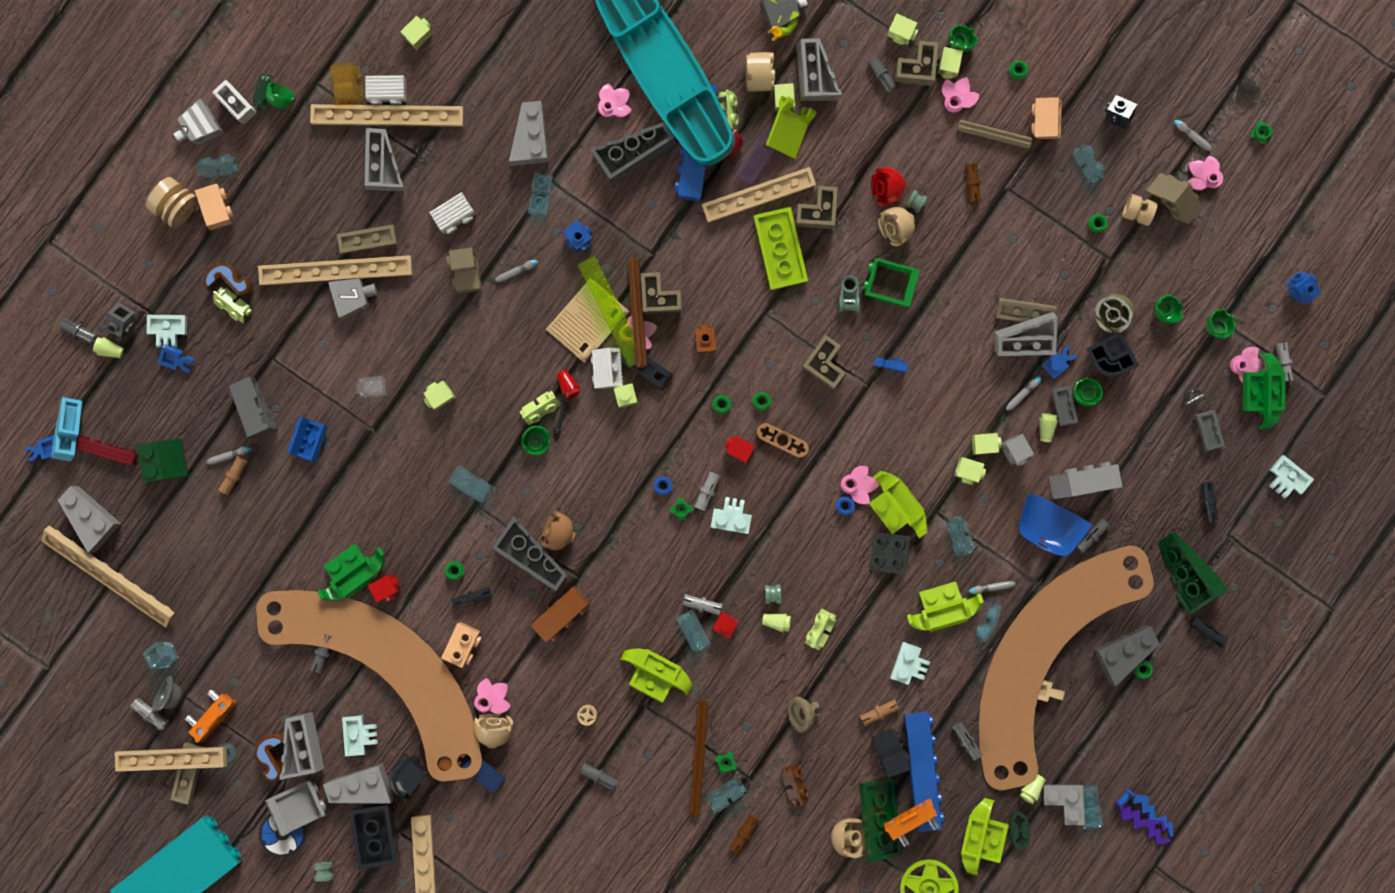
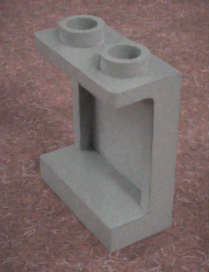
(295, 807)

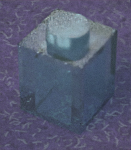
(160, 655)

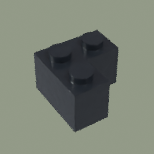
(892, 757)

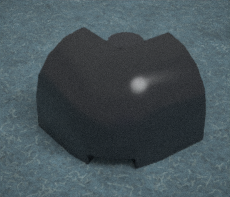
(1112, 356)
(406, 776)

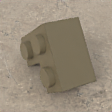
(921, 69)
(1175, 196)
(819, 215)
(466, 270)
(656, 300)
(819, 363)

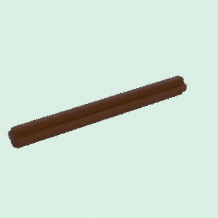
(637, 313)
(699, 753)

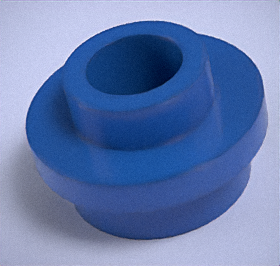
(663, 479)
(839, 506)

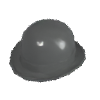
(168, 695)

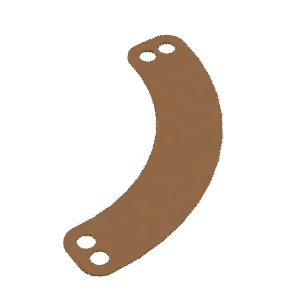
(1034, 643)
(396, 656)

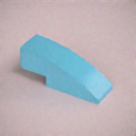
(66, 429)

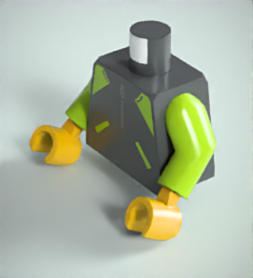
(782, 15)

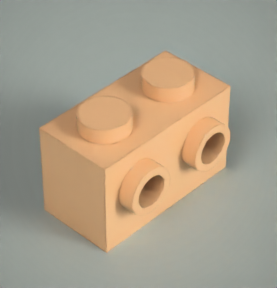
(1047, 118)
(213, 206)
(461, 645)

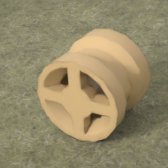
(585, 717)

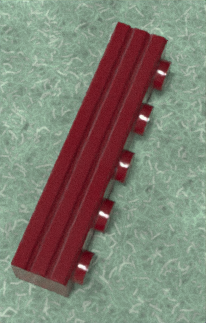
(106, 450)

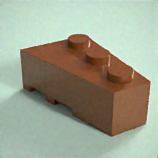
(561, 614)

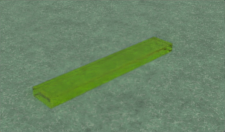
(610, 308)

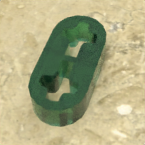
(259, 98)
(1024, 829)

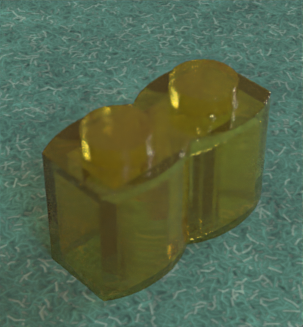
(346, 84)

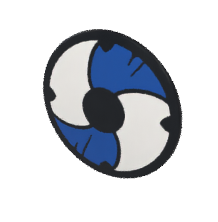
(280, 845)

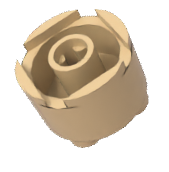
(760, 71)

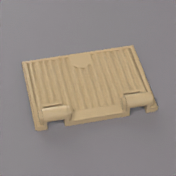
(581, 323)

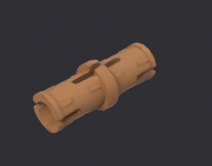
(233, 475)
(879, 712)

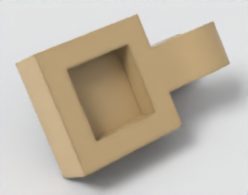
(1047, 690)

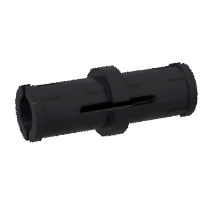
(1209, 502)
(471, 598)
(1208, 631)

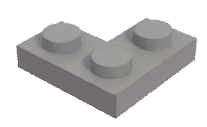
(1071, 797)

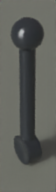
(557, 430)

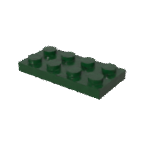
(878, 808)

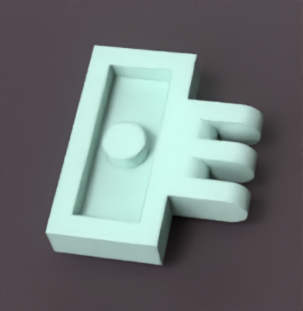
(166, 328)
(1289, 477)
(731, 517)
(908, 664)
(357, 735)

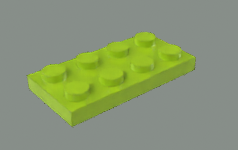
(780, 248)

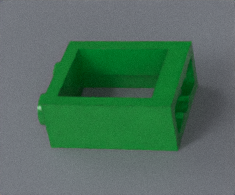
(910, 287)

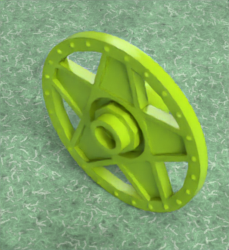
(929, 881)

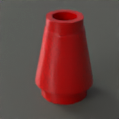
(568, 385)

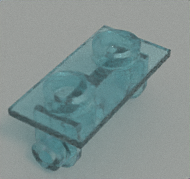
(1086, 156)
(209, 166)
(961, 544)
(693, 630)
(733, 789)

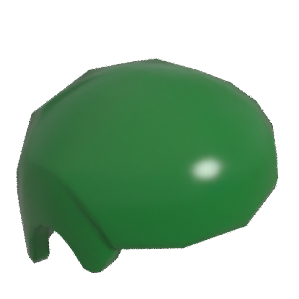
(962, 38)
(279, 96)
(1168, 309)
(1220, 324)
(1087, 392)
(535, 440)

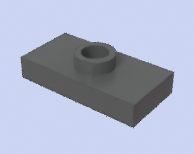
(1064, 406)
(1209, 430)

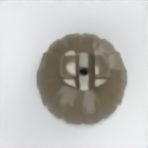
(802, 714)

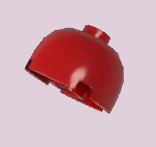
(887, 185)

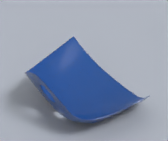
(1055, 524)

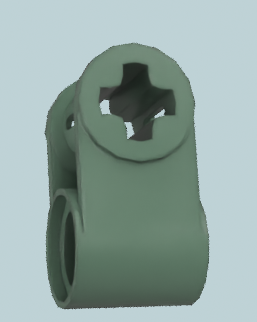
(849, 296)

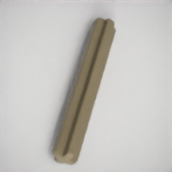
(995, 134)

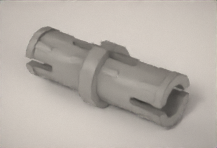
(1284, 359)
(707, 491)
(702, 604)
(148, 714)

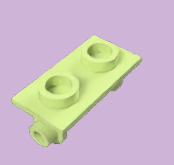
(728, 103)
(224, 299)
(547, 404)
(823, 621)

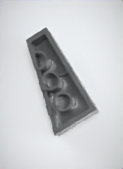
(633, 151)
(524, 552)

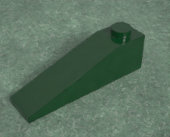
(1193, 577)

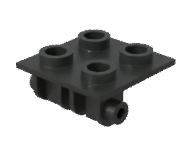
(890, 553)

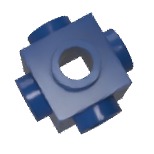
(573, 232)
(1303, 287)

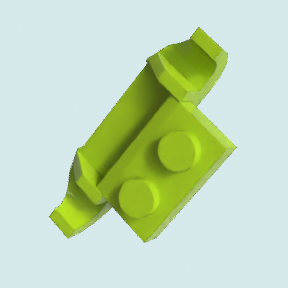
(898, 505)
(944, 608)
(655, 674)
(983, 837)

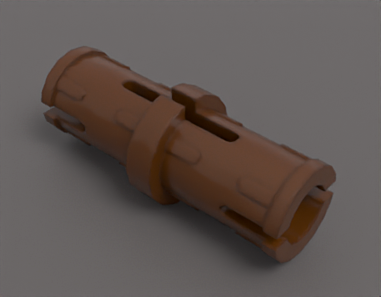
(973, 183)
(744, 834)

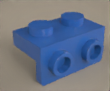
(307, 439)

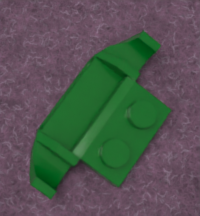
(1265, 391)
(351, 573)

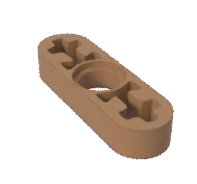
(797, 441)

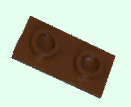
(793, 776)

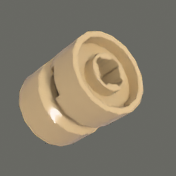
(1138, 209)

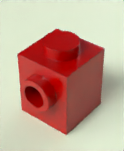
(385, 588)

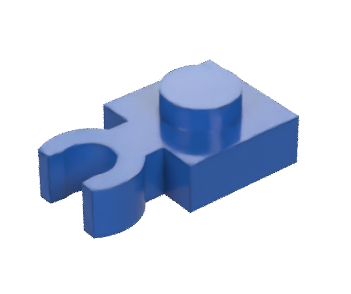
(173, 358)
(1057, 363)
(895, 365)
(44, 449)

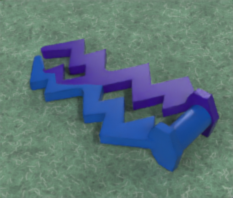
(1126, 814)

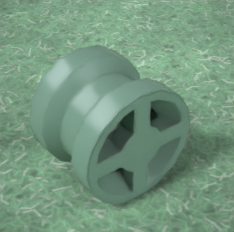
(916, 201)
(773, 594)
(323, 871)

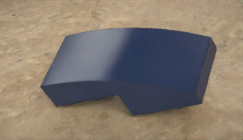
(487, 775)

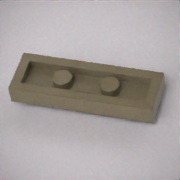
(367, 239)
(1021, 310)
(185, 781)

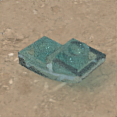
(540, 194)
(470, 484)
(985, 629)
(1093, 812)

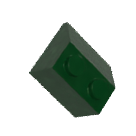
(162, 460)

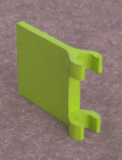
(789, 128)

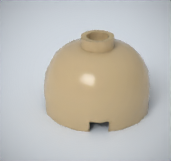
(897, 225)
(492, 729)
(849, 837)

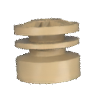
(171, 202)

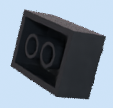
(374, 835)

